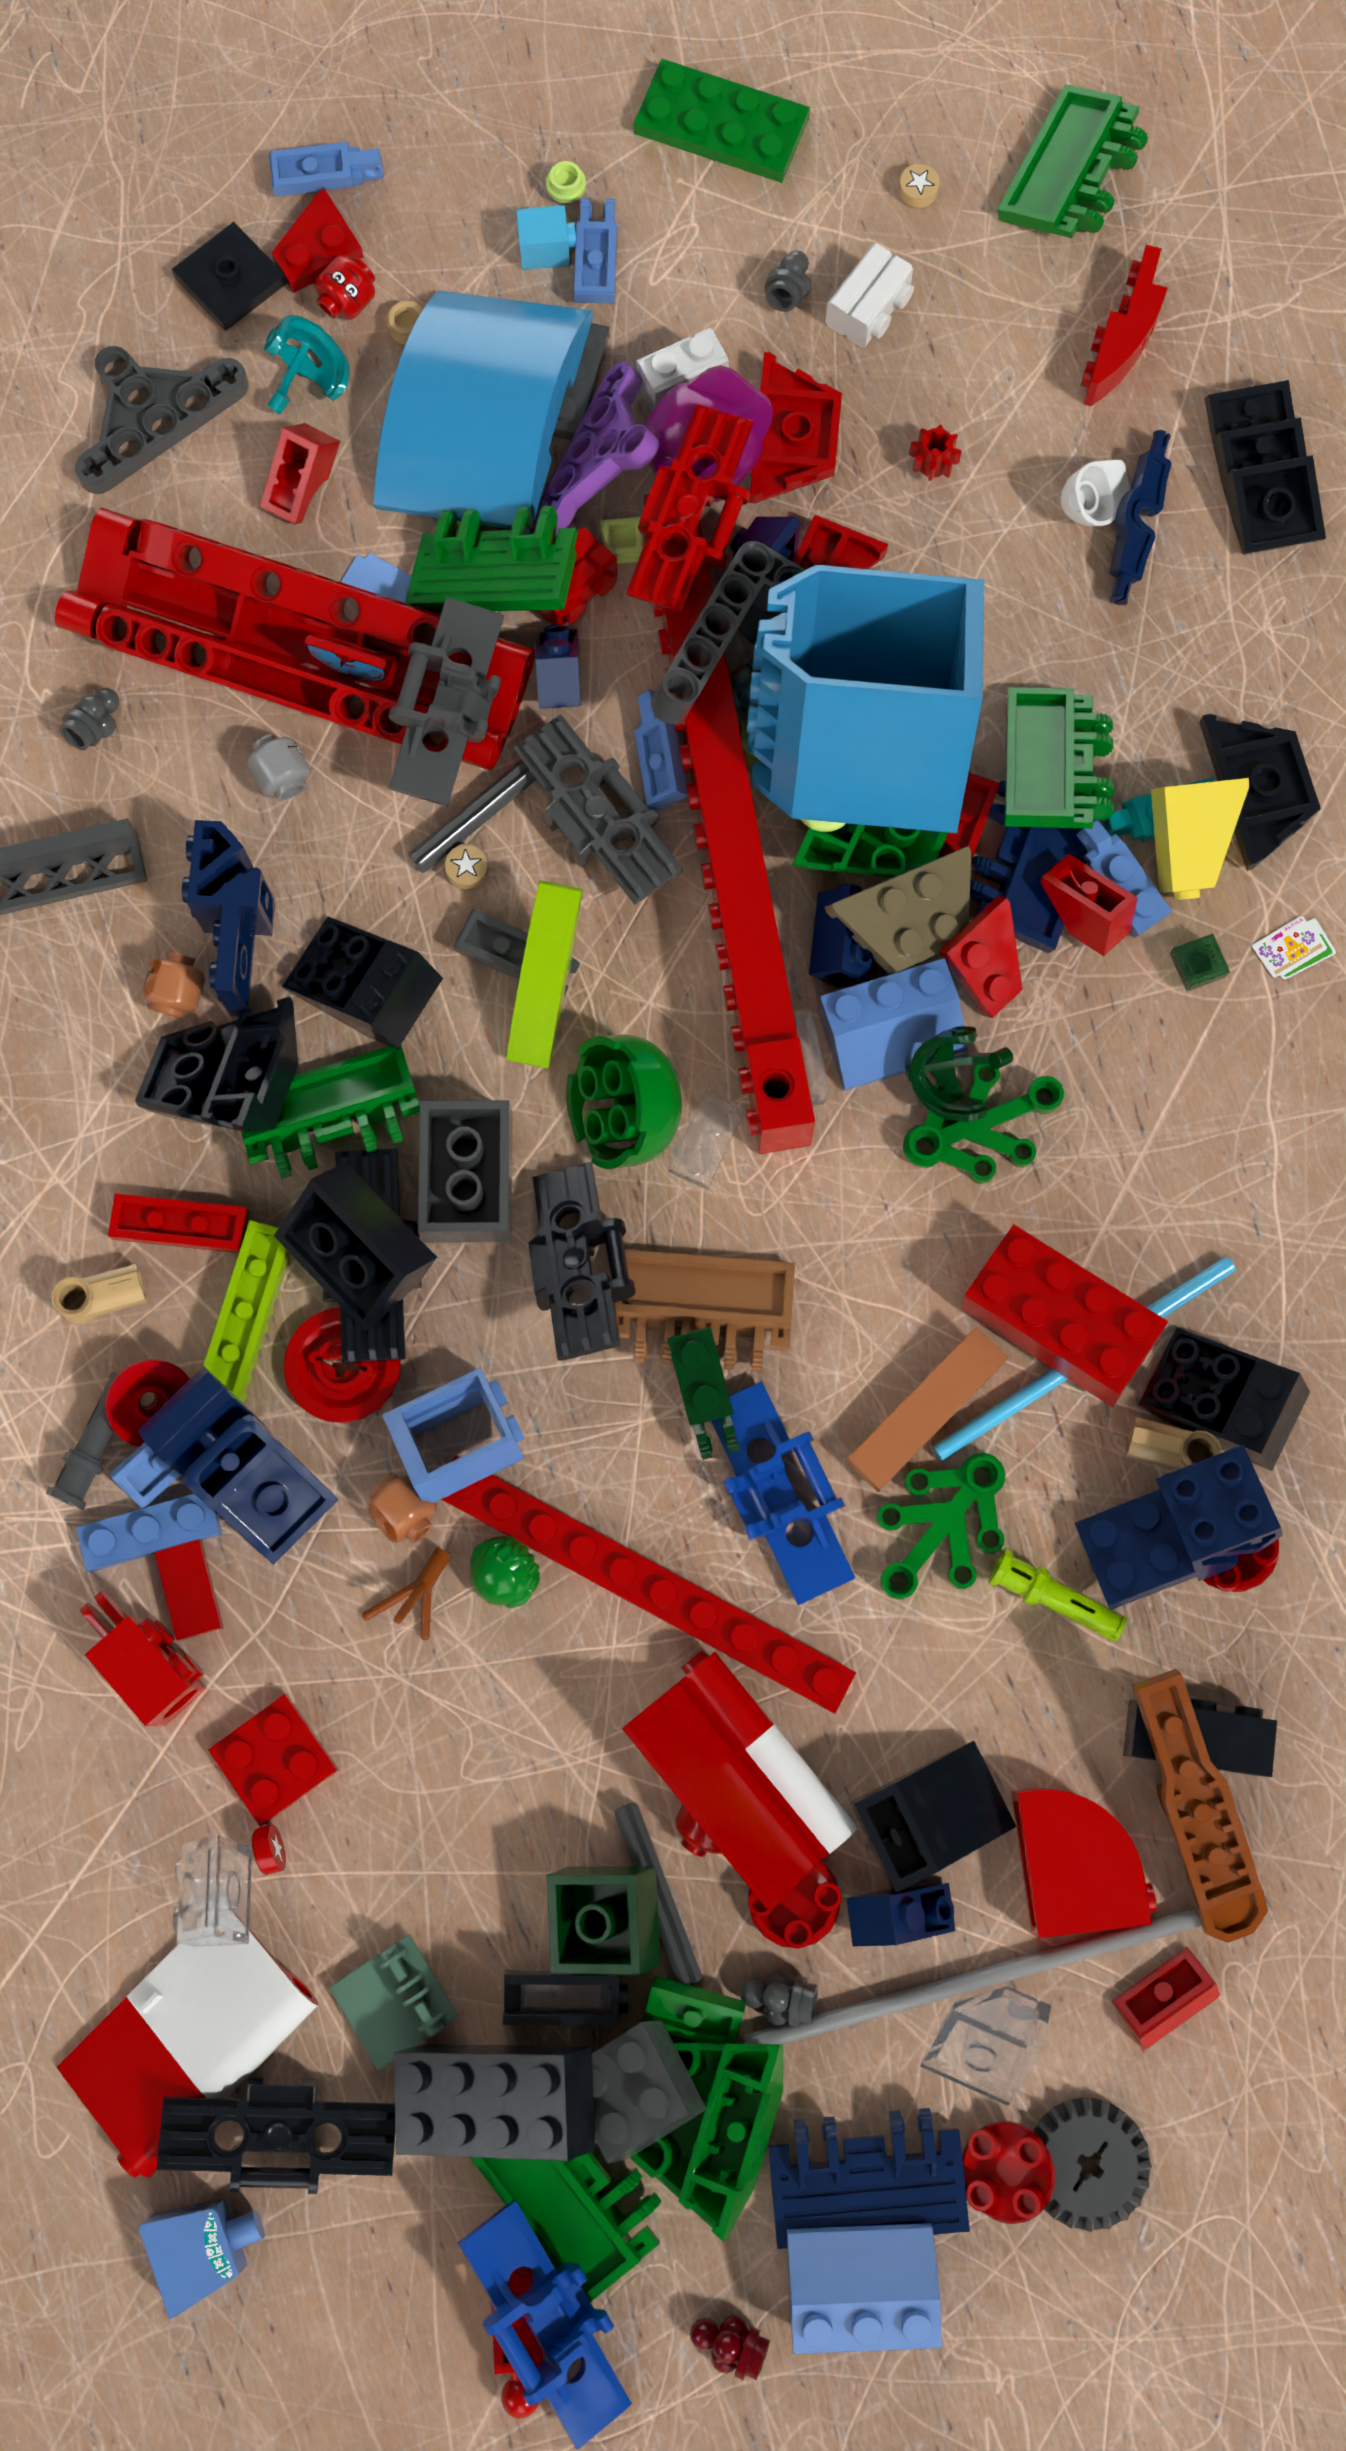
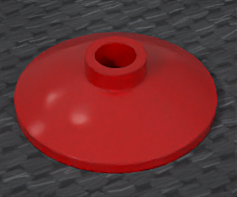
(124, 1394)

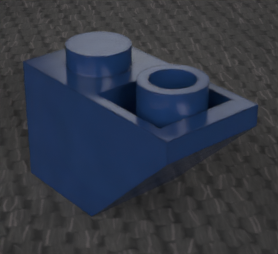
(557, 667)
(900, 1917)

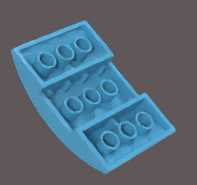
(477, 406)

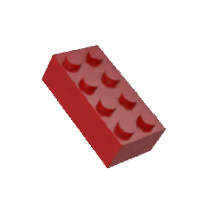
(1063, 1315)

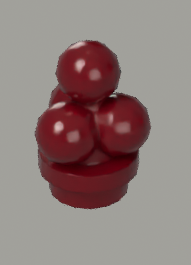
(731, 2345)

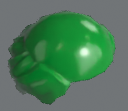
(504, 1572)

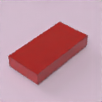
(189, 1590)

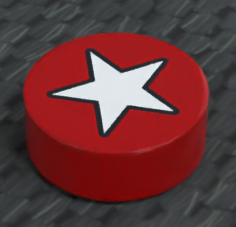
(268, 1849)

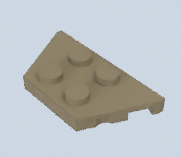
(910, 913)

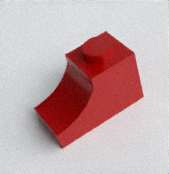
(298, 470)

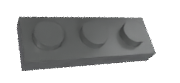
(580, 395)

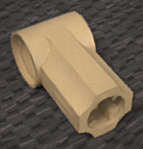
(103, 1291)
(1166, 1444)

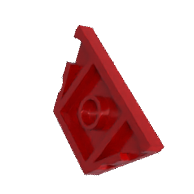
(802, 432)

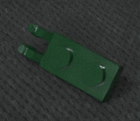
(703, 1386)

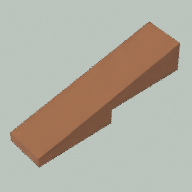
(927, 1409)

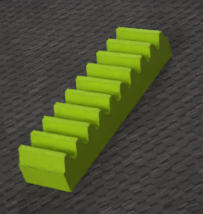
(247, 1308)

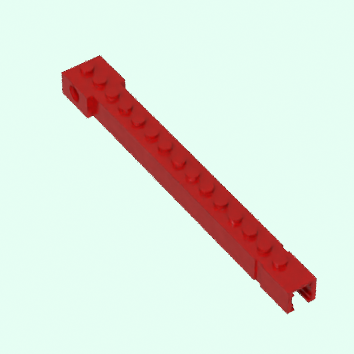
(741, 895)

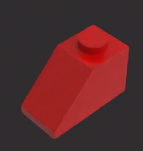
(1090, 904)

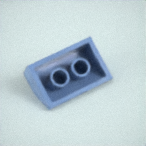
(885, 1020)
(863, 2288)

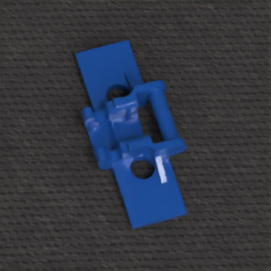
(770, 1503)
(558, 2319)

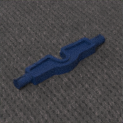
(1135, 536)

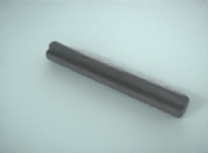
(471, 817)
(670, 1924)

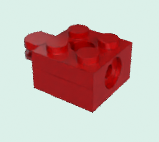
(142, 1663)

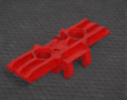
(678, 504)

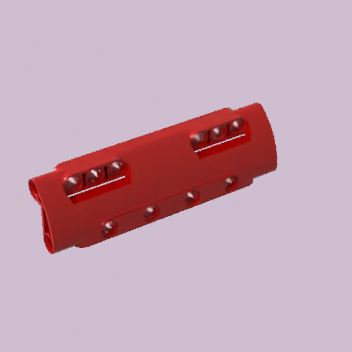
(265, 633)

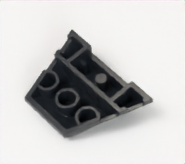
(225, 1072)

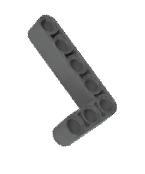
(723, 617)

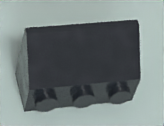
(354, 1245)

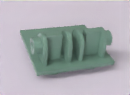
(394, 2001)

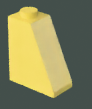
(1194, 833)

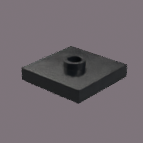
(229, 276)

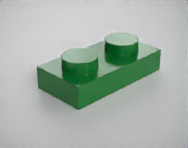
(694, 2012)

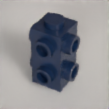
(834, 953)

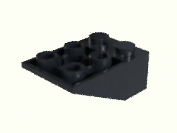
(364, 981)
(1226, 1394)
(933, 1816)

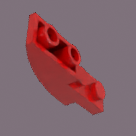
(1126, 330)

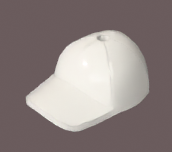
(1095, 492)

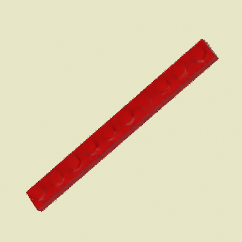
(656, 1590)

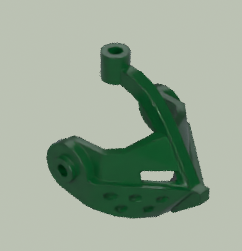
(950, 1101)

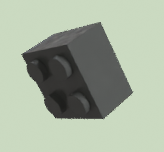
(640, 2091)

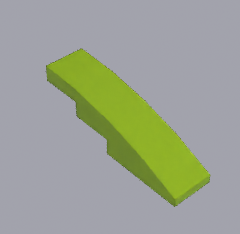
(544, 974)

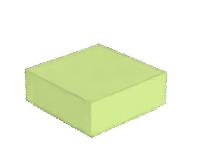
(623, 538)

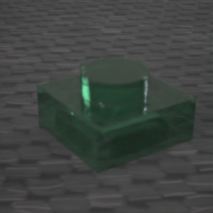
(1199, 962)

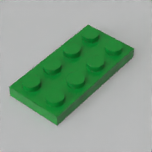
(721, 120)

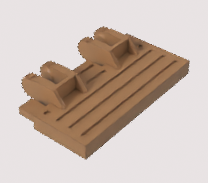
(707, 1292)

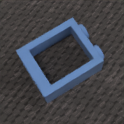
(439, 1407)

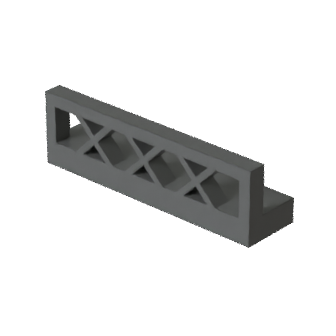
(63, 852)

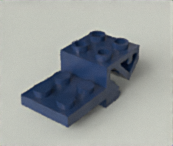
(231, 903)
(237, 1465)
(1181, 1530)

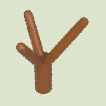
(421, 1586)

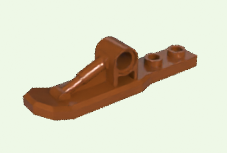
(1201, 1813)

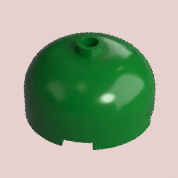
(643, 1093)

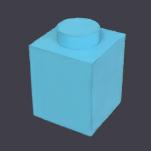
(545, 237)

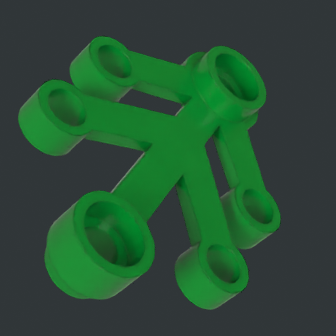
(980, 1130)
(947, 1519)

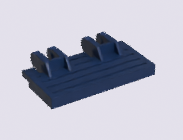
(1031, 855)
(868, 2184)

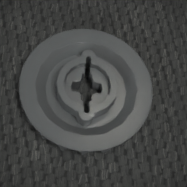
(1124, 2160)

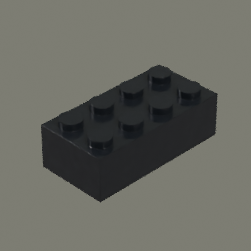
(494, 2101)

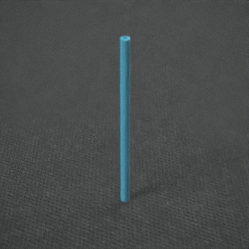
(1052, 1379)

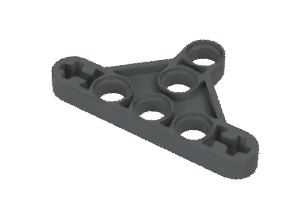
(167, 400)

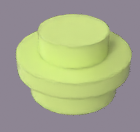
(565, 182)

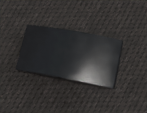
(1265, 467)

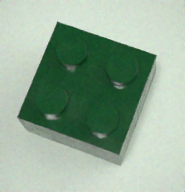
(603, 1920)

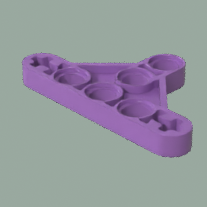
(601, 447)

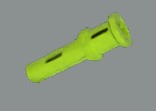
(1038, 1587)

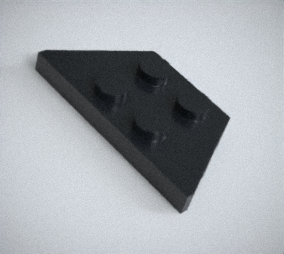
(1279, 783)

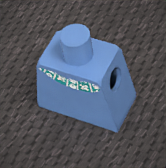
(197, 2250)

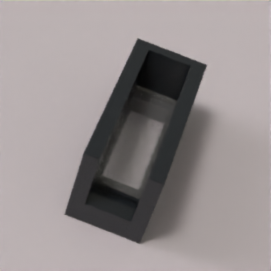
(563, 1998)

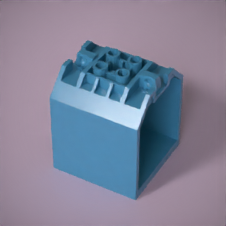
(868, 696)

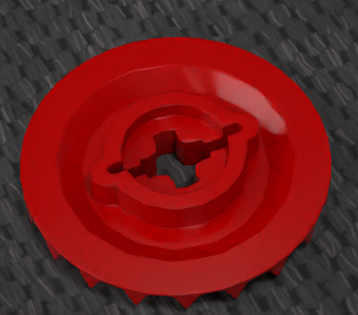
(316, 1383)

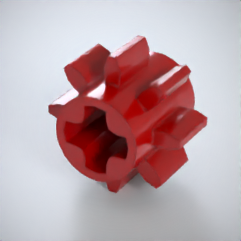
(935, 452)

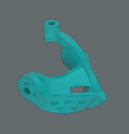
(330, 376)

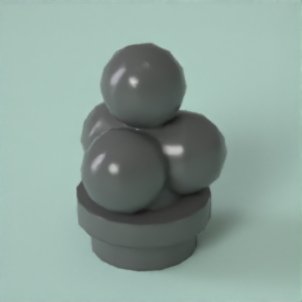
(788, 282)
(90, 719)
(782, 1998)

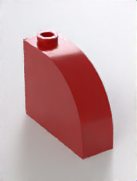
(1078, 1866)

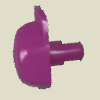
(715, 388)

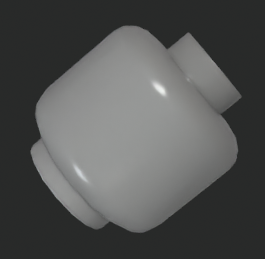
(278, 767)

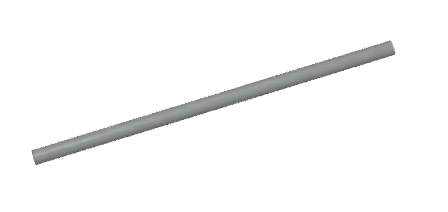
(977, 1979)

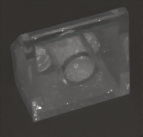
(213, 1892)

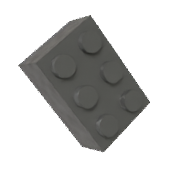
(465, 1171)

